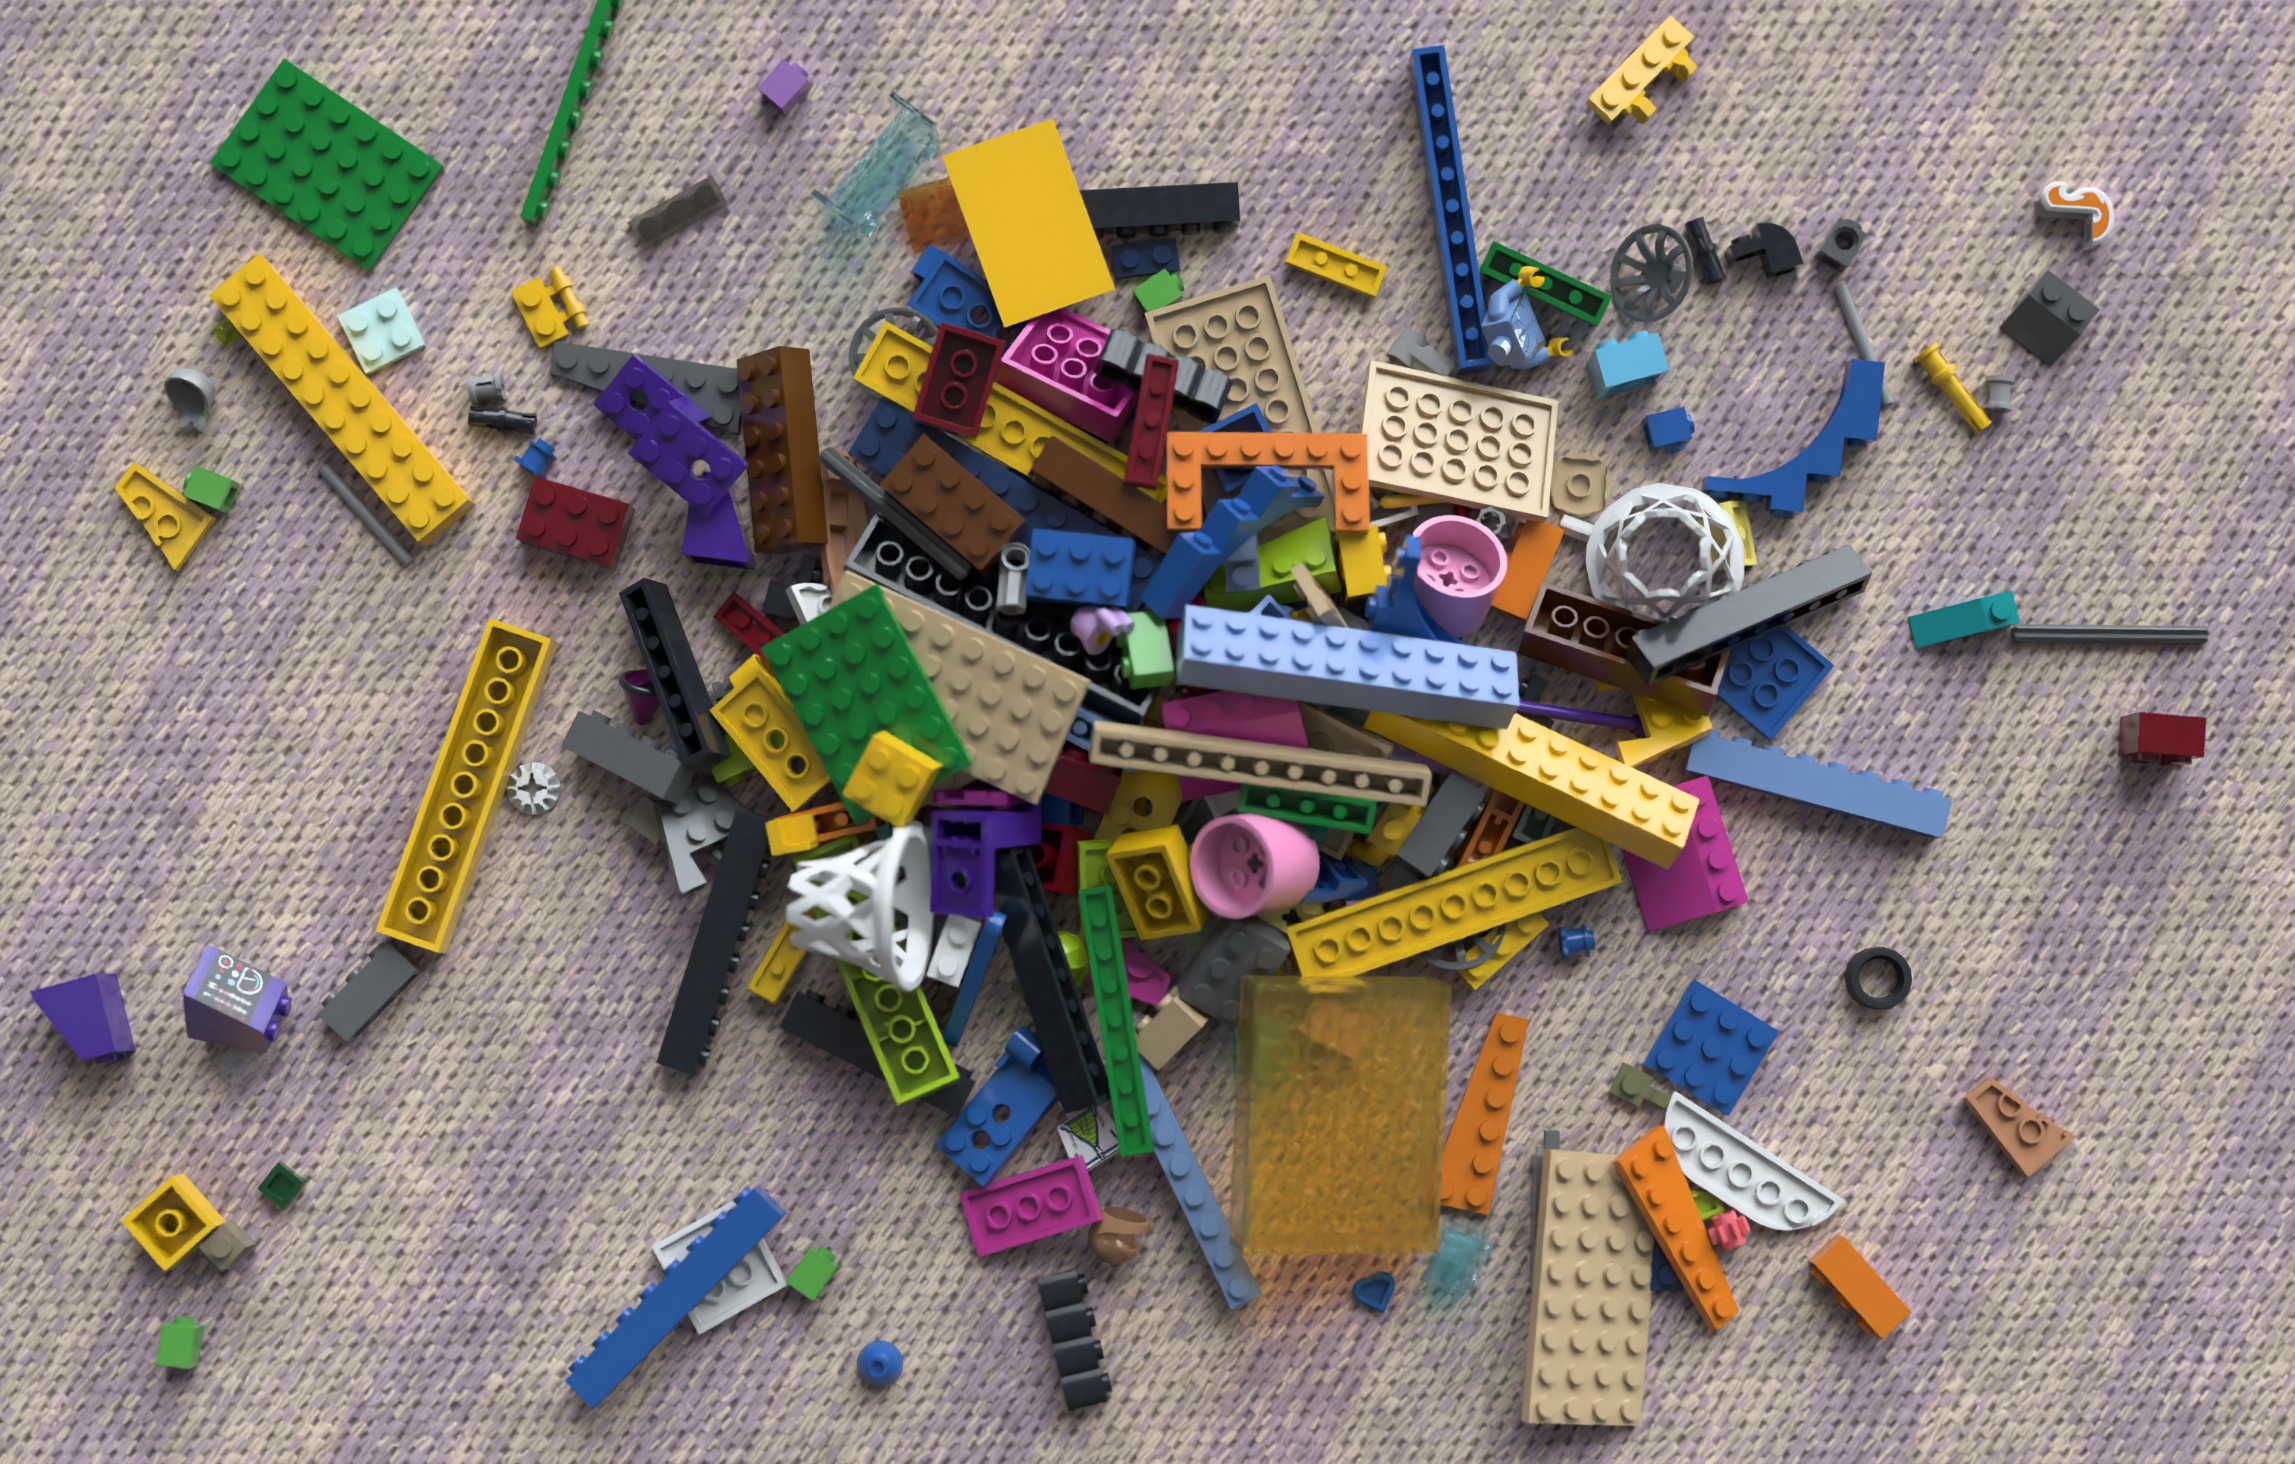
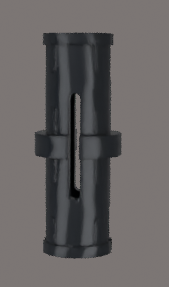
(1696, 230)
(502, 420)

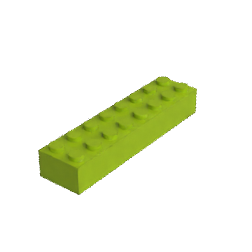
(894, 1020)

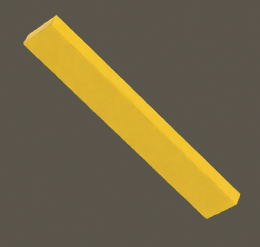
(784, 957)

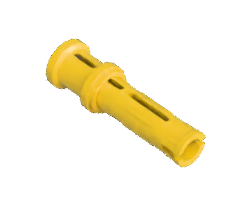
(1944, 375)

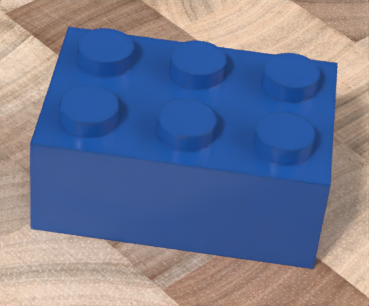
(1080, 569)

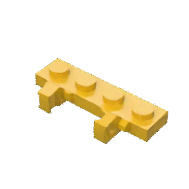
(1626, 86)

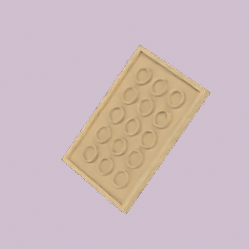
(1459, 440)

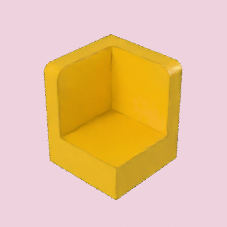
(792, 834)

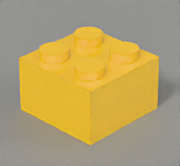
(892, 779)
(173, 1222)

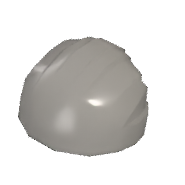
(192, 395)

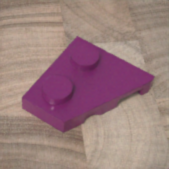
(977, 797)

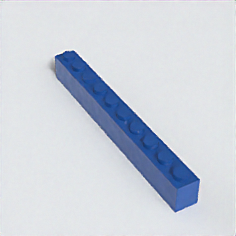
(1450, 208)

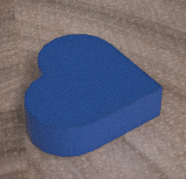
(1374, 1291)

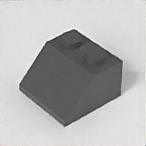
(2049, 318)

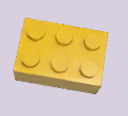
(1361, 565)
(1157, 882)

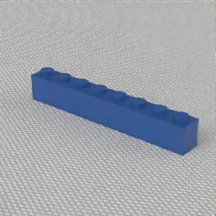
(675, 1296)

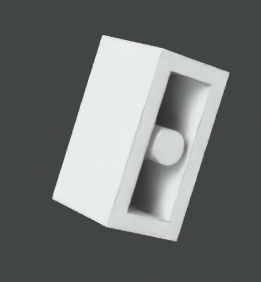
(953, 949)

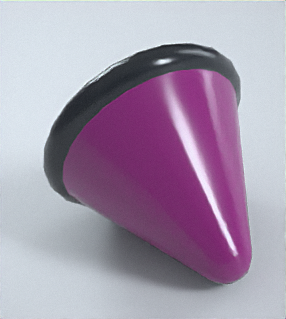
(639, 694)

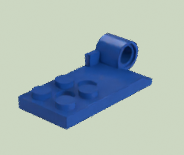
(952, 291)
(1018, 1083)

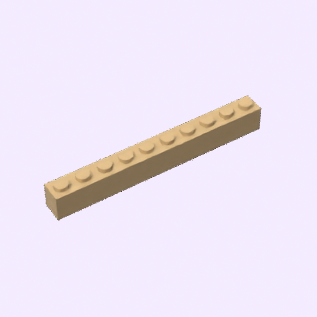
(1259, 763)

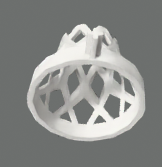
(1617, 513)
(874, 915)

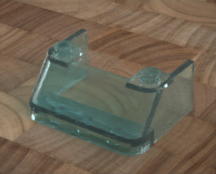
(881, 171)

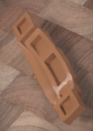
(844, 522)

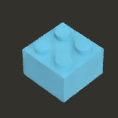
(1627, 364)

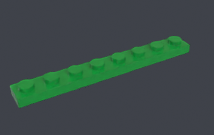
(569, 114)
(1116, 1020)

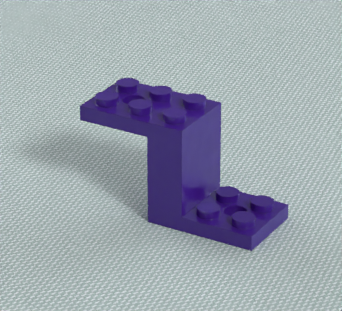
(670, 435)
(966, 843)

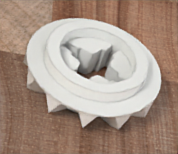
(543, 799)

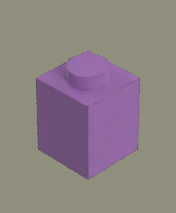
(785, 86)

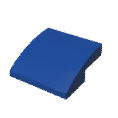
(1335, 880)

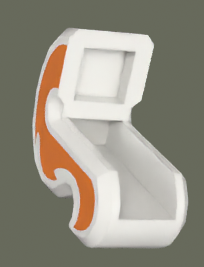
(2082, 204)

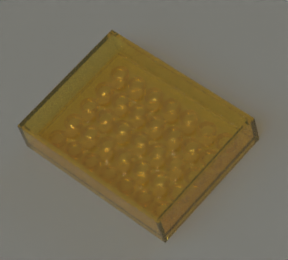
(1339, 1115)

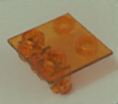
(933, 215)

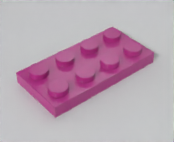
(1030, 1206)

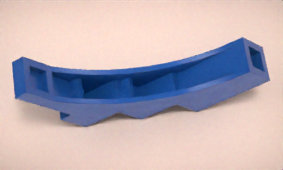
(1852, 420)
(1230, 524)
(1397, 606)

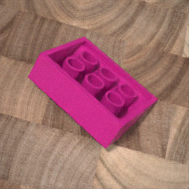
(1054, 370)
(1234, 717)
(1702, 875)

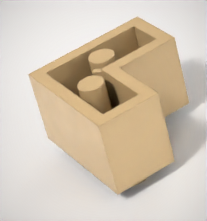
(1170, 1029)

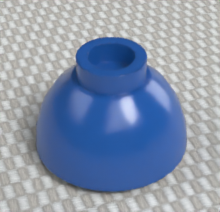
(879, 1363)

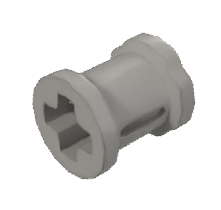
(486, 388)
(1999, 394)

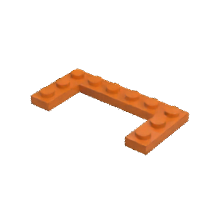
(1338, 452)

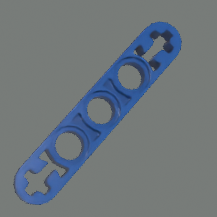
(973, 978)

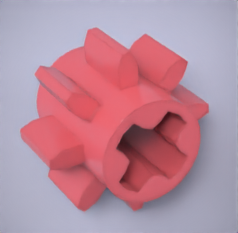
(1728, 1229)

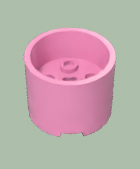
(1458, 572)
(1253, 865)

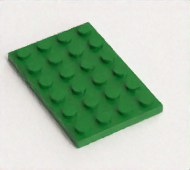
(327, 165)
(857, 677)

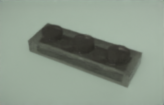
(677, 213)

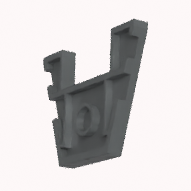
(693, 827)

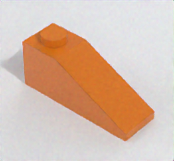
(1491, 827)

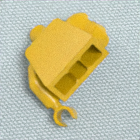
(1388, 834)

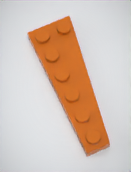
(1481, 1122)
(1665, 1201)

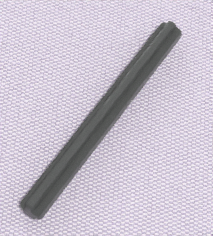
(895, 513)
(2109, 634)

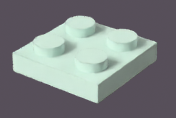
(381, 331)

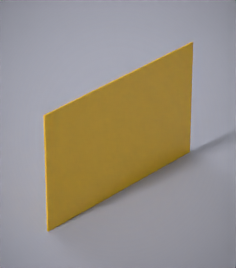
(1028, 222)

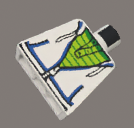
(1090, 1134)

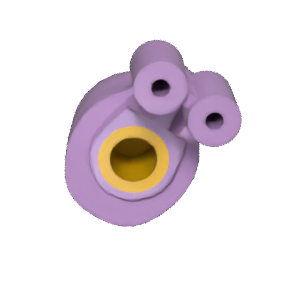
(1098, 626)

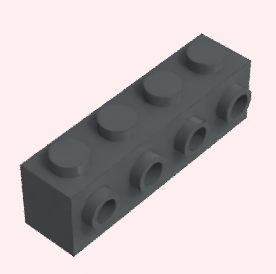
(627, 756)

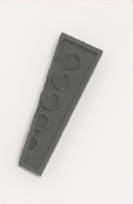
(707, 385)

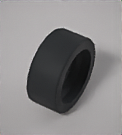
(1903, 975)

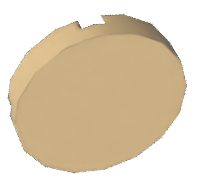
(1575, 494)

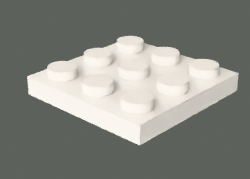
(743, 1286)

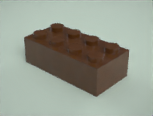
(954, 504)

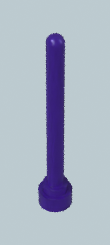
(1583, 716)

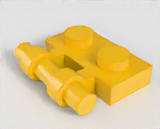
(540, 312)

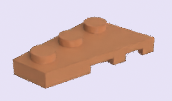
(2018, 1130)

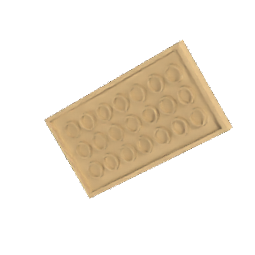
(1248, 341)
(1000, 698)
(1587, 1296)

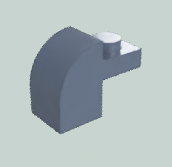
(1243, 567)

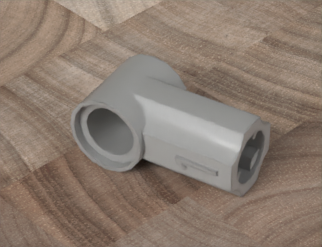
(1414, 353)
(1495, 522)
(1012, 580)

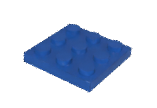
(1771, 679)
(1710, 1047)

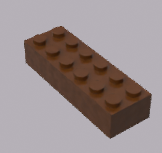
(782, 450)
(1103, 495)
(1593, 642)

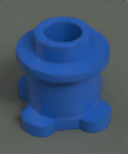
(537, 458)
(1575, 941)

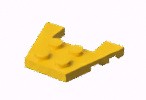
(1664, 728)

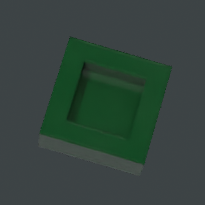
(282, 1185)

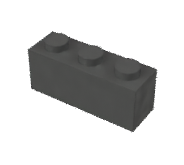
(369, 990)

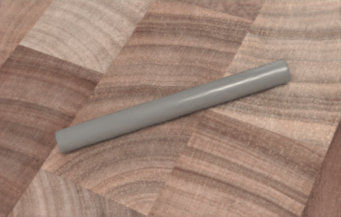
(1859, 334)
(366, 515)

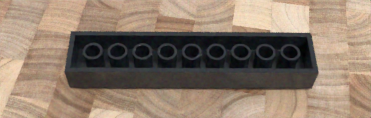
(1043, 630)

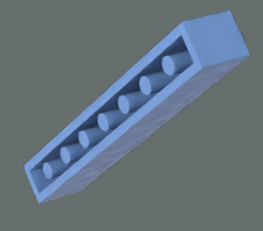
(1819, 785)
(1196, 1195)

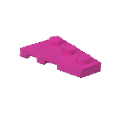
(1144, 977)

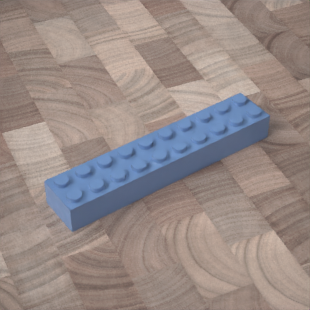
(1347, 667)

